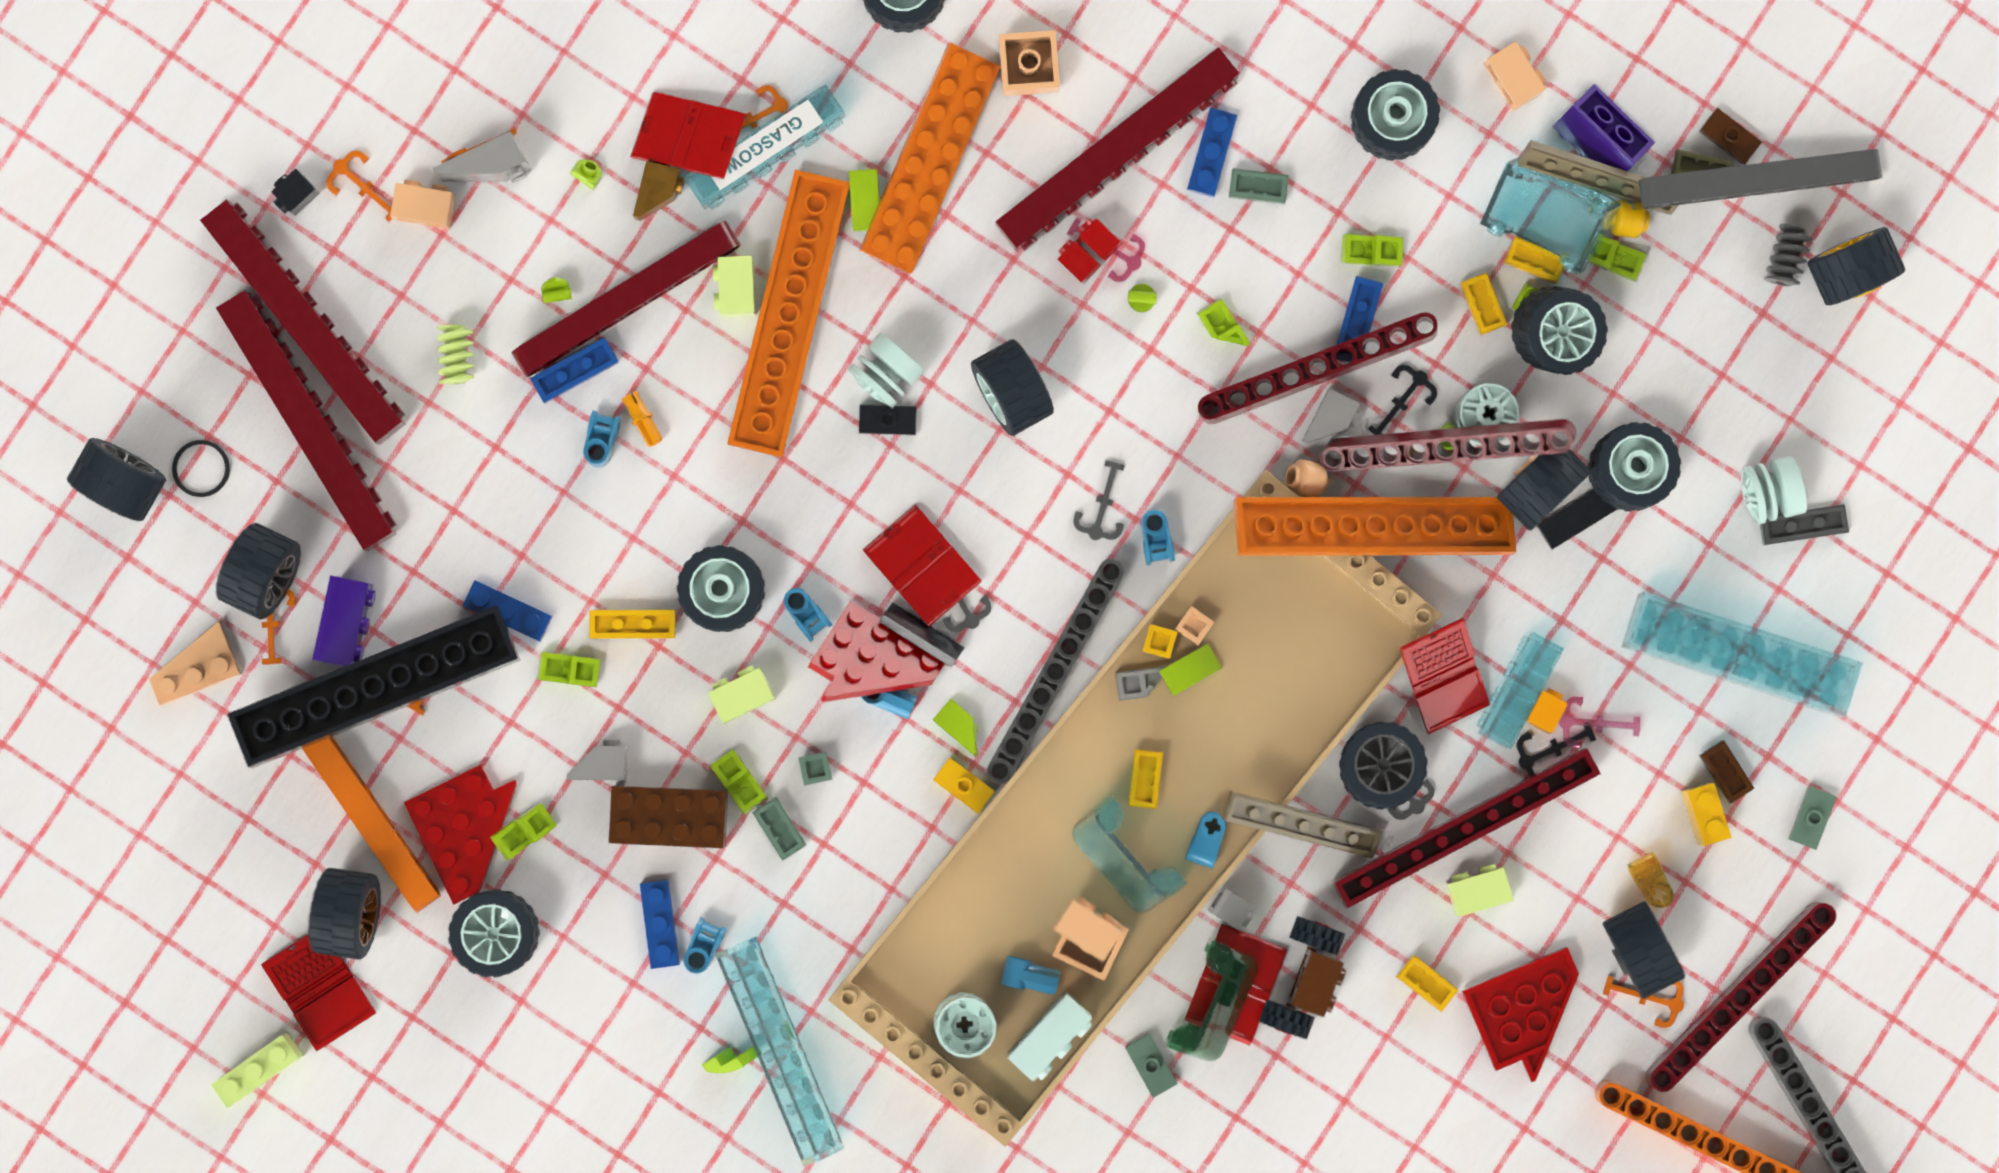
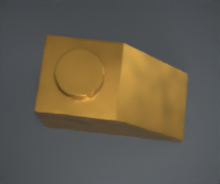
(657, 189)

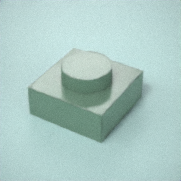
(815, 768)

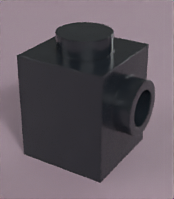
(293, 192)

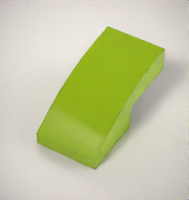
(864, 197)
(1372, 250)
(1619, 259)
(568, 669)
(1190, 669)
(739, 782)
(523, 831)

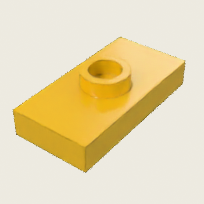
(1534, 260)
(1483, 304)
(1145, 779)
(964, 785)
(1427, 983)

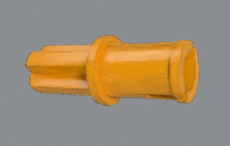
(642, 419)

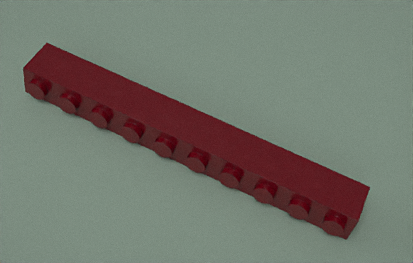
(1117, 149)
(303, 322)
(306, 420)
(1465, 827)

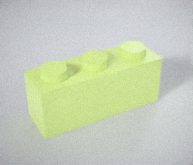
(257, 1070)

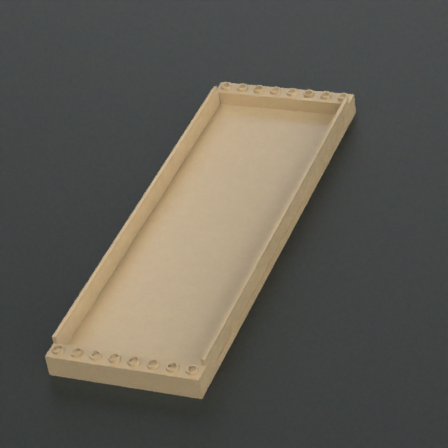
(1300, 663)

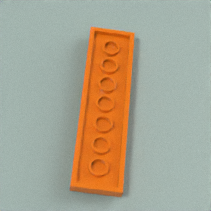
(929, 158)

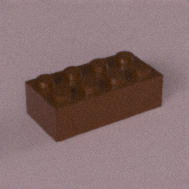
(668, 816)

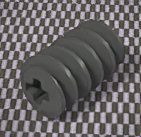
(1788, 255)

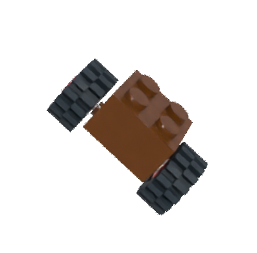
(1313, 983)

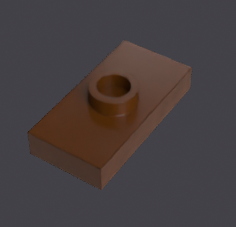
(1730, 136)
(1726, 771)

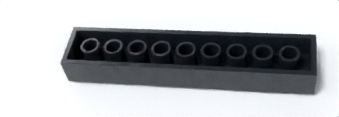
(373, 687)

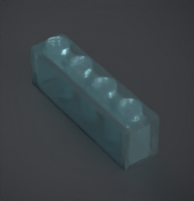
(1520, 690)

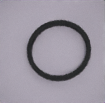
(185, 447)

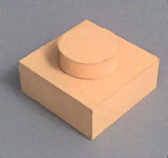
(1194, 625)

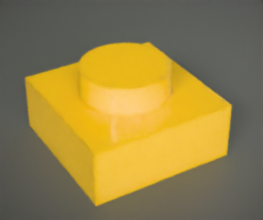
(1159, 641)

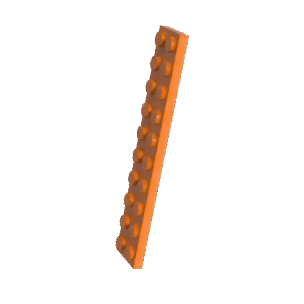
(788, 313)
(1373, 526)

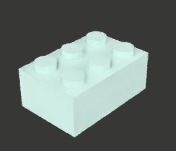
(1050, 1037)

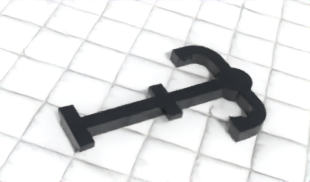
(1419, 378)
(1527, 761)

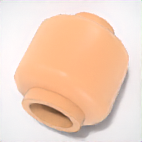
(1307, 478)

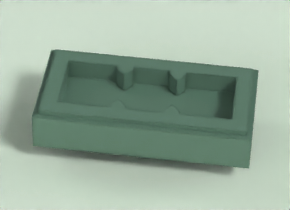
(1258, 186)
(1812, 817)
(779, 828)
(1151, 1065)

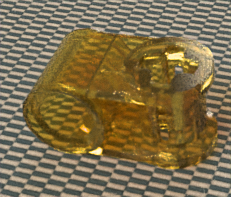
(1648, 876)

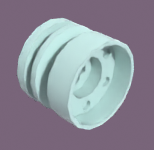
(886, 370)
(1491, 396)
(1767, 491)
(976, 1036)

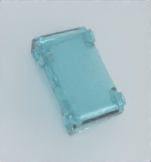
(1550, 214)
(1096, 839)

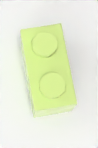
(736, 286)
(741, 695)
(1479, 890)

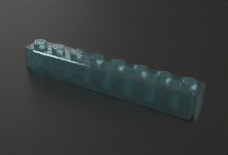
(779, 1051)

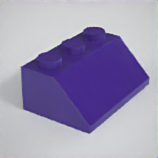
(1603, 131)
(343, 621)

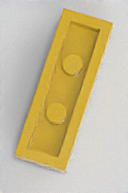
(632, 624)

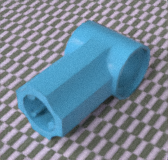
(896, 702)
(1022, 974)

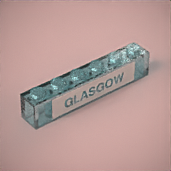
(769, 144)

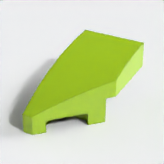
(1221, 323)
(958, 725)
(728, 1061)

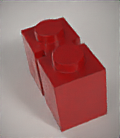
(1079, 260)

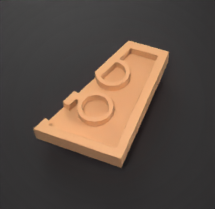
(196, 667)

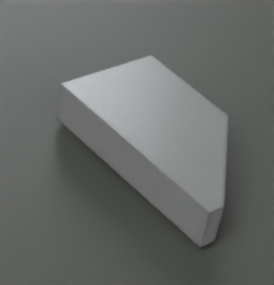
(1137, 683)

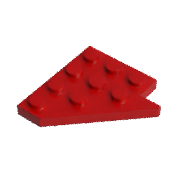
(457, 828)
(1522, 1010)

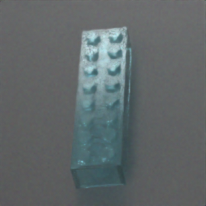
(1742, 654)

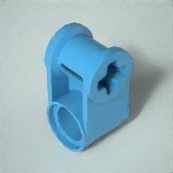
(601, 436)
(1156, 540)
(807, 615)
(1204, 844)
(704, 944)

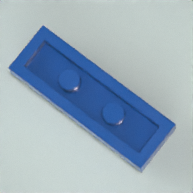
(1212, 152)
(1359, 312)
(574, 370)
(515, 613)
(659, 924)

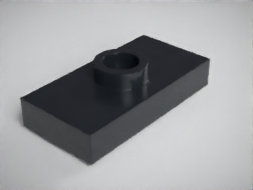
(887, 421)

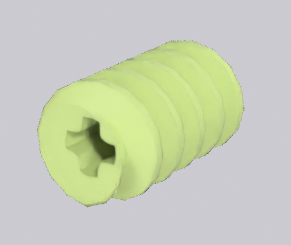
(455, 354)

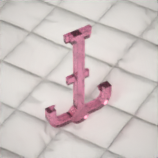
(1133, 262)
(1567, 721)

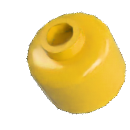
(1630, 220)

